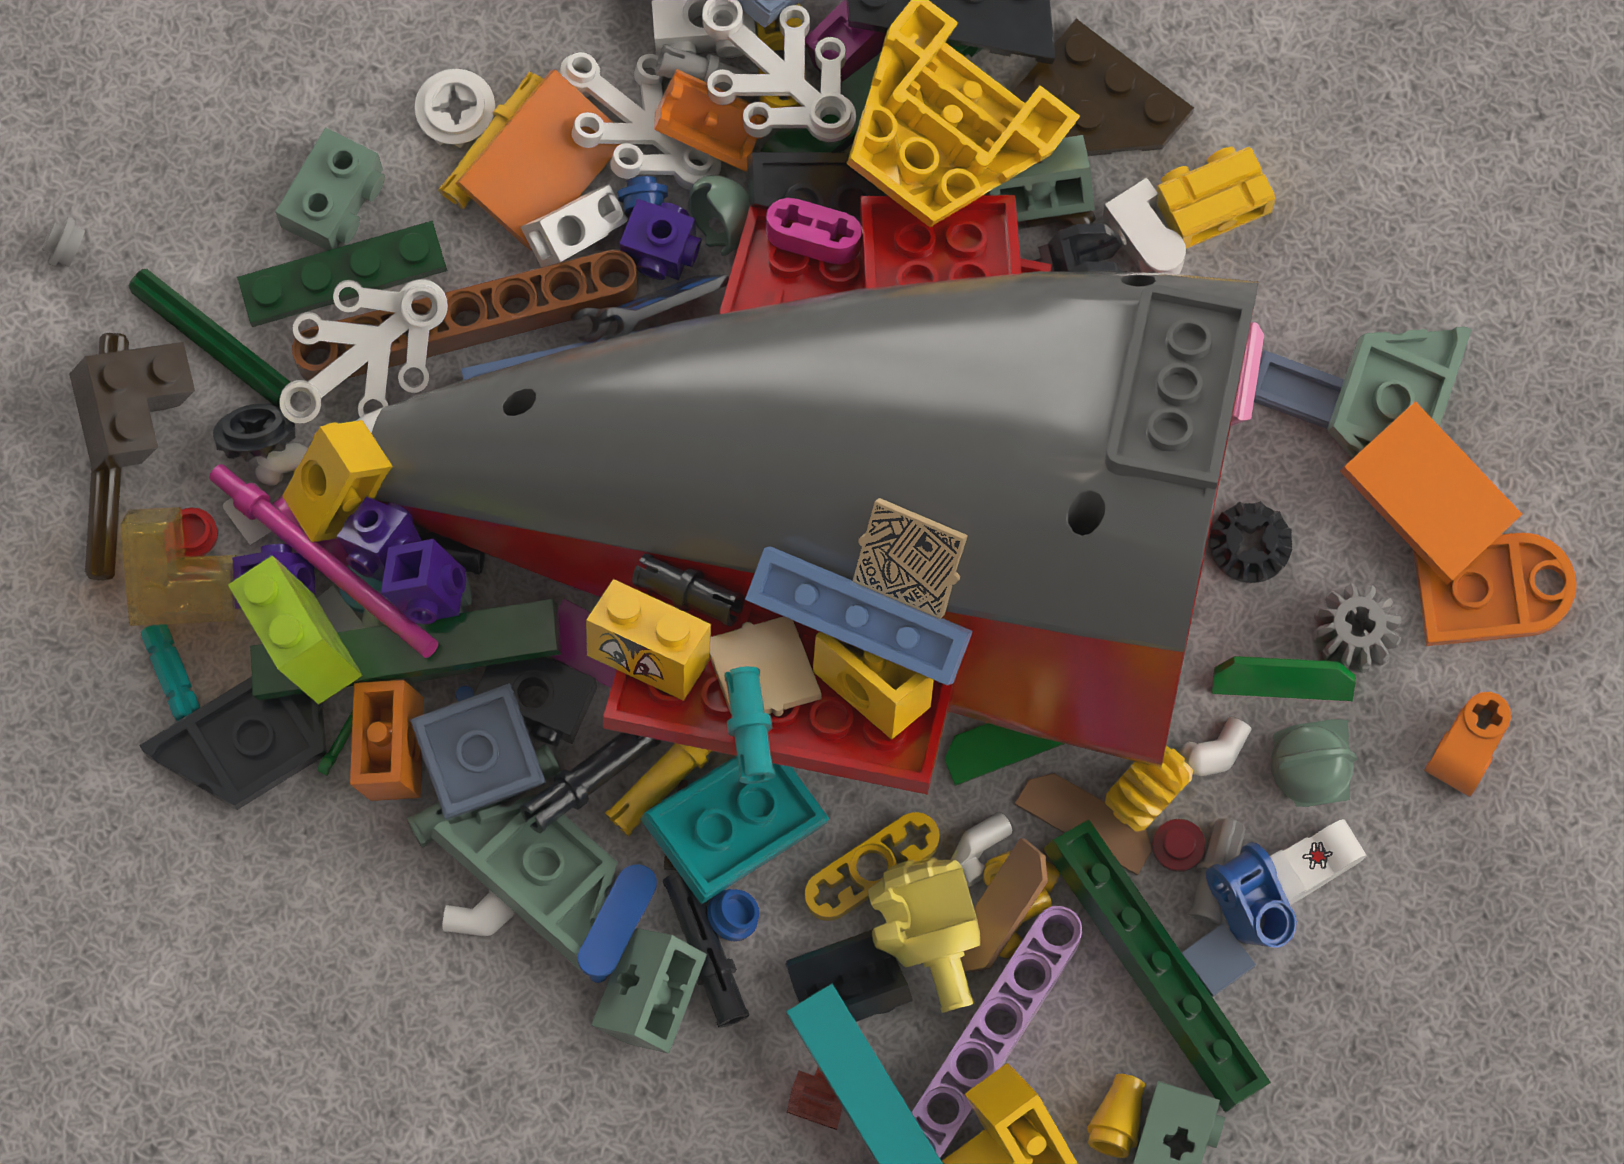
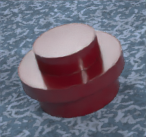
(1178, 845)

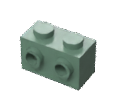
(331, 191)

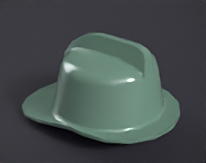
(1313, 762)

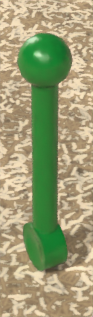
(330, 758)

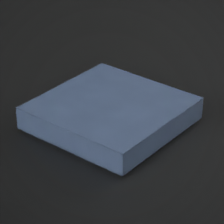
(478, 751)

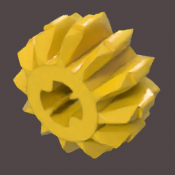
(1148, 790)

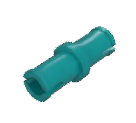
(749, 725)

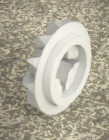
(436, 95)

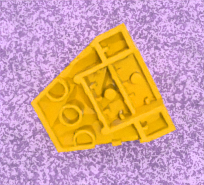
(943, 127)

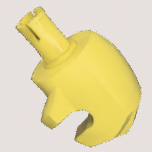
(928, 922)

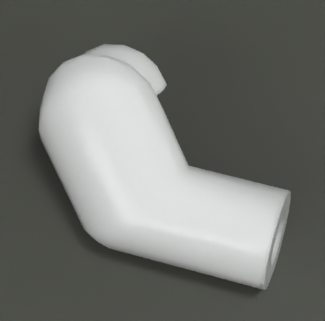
(1217, 755)
(977, 840)

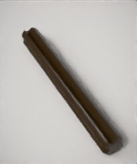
(104, 499)

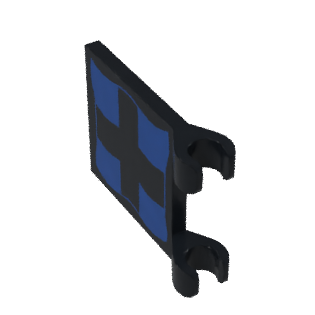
(630, 313)

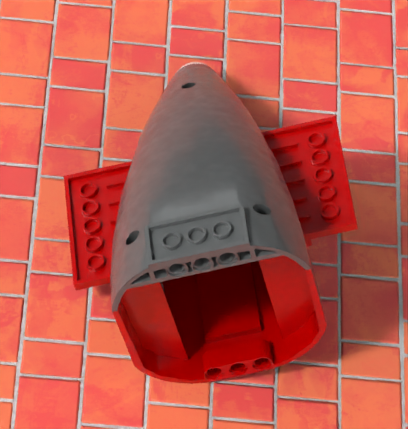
(1029, 409)

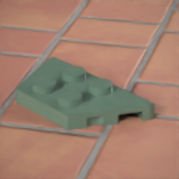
(1389, 376)
(546, 878)

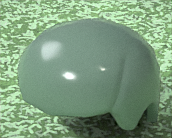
(720, 199)

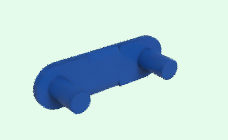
(616, 922)

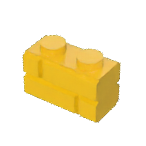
(1215, 196)

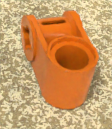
(1467, 749)

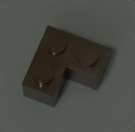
(118, 394)

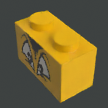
(648, 639)

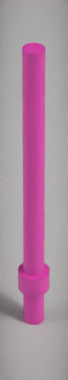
(256, 504)

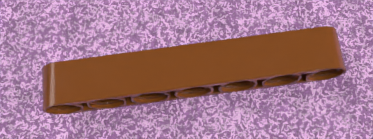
(488, 301)

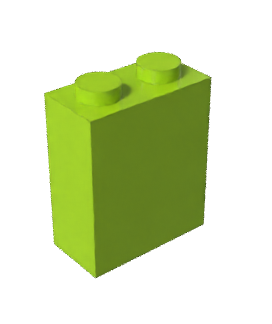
(295, 630)

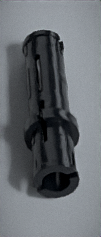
(574, 786)
(726, 1004)

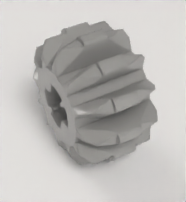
(1339, 632)

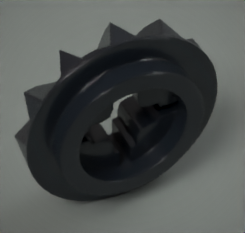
(253, 431)
(1250, 565)

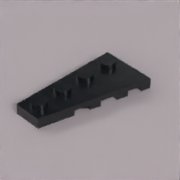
(994, 25)

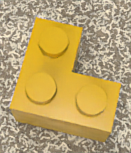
(1014, 1125)

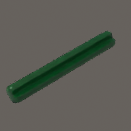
(208, 335)

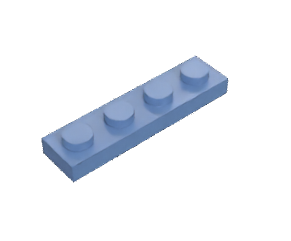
(858, 615)

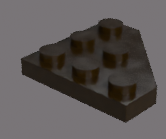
(1114, 96)

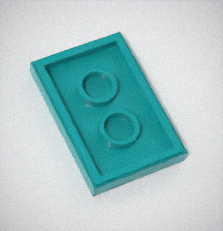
(730, 828)

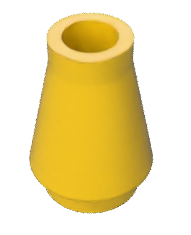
(1117, 1119)

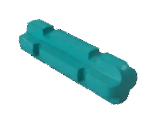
(170, 670)

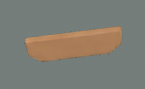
(1068, 806)
(1006, 904)

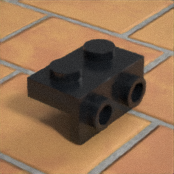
(861, 973)

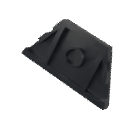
(242, 744)

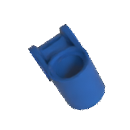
(1248, 889)

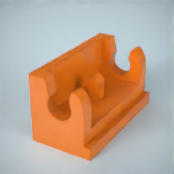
(697, 121)

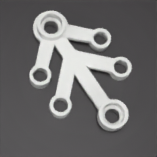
(782, 76)
(638, 125)
(370, 344)

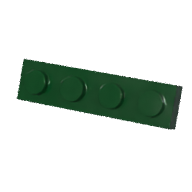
(311, 280)

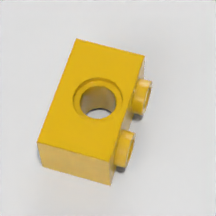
(335, 478)
(874, 686)

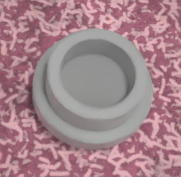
(63, 242)

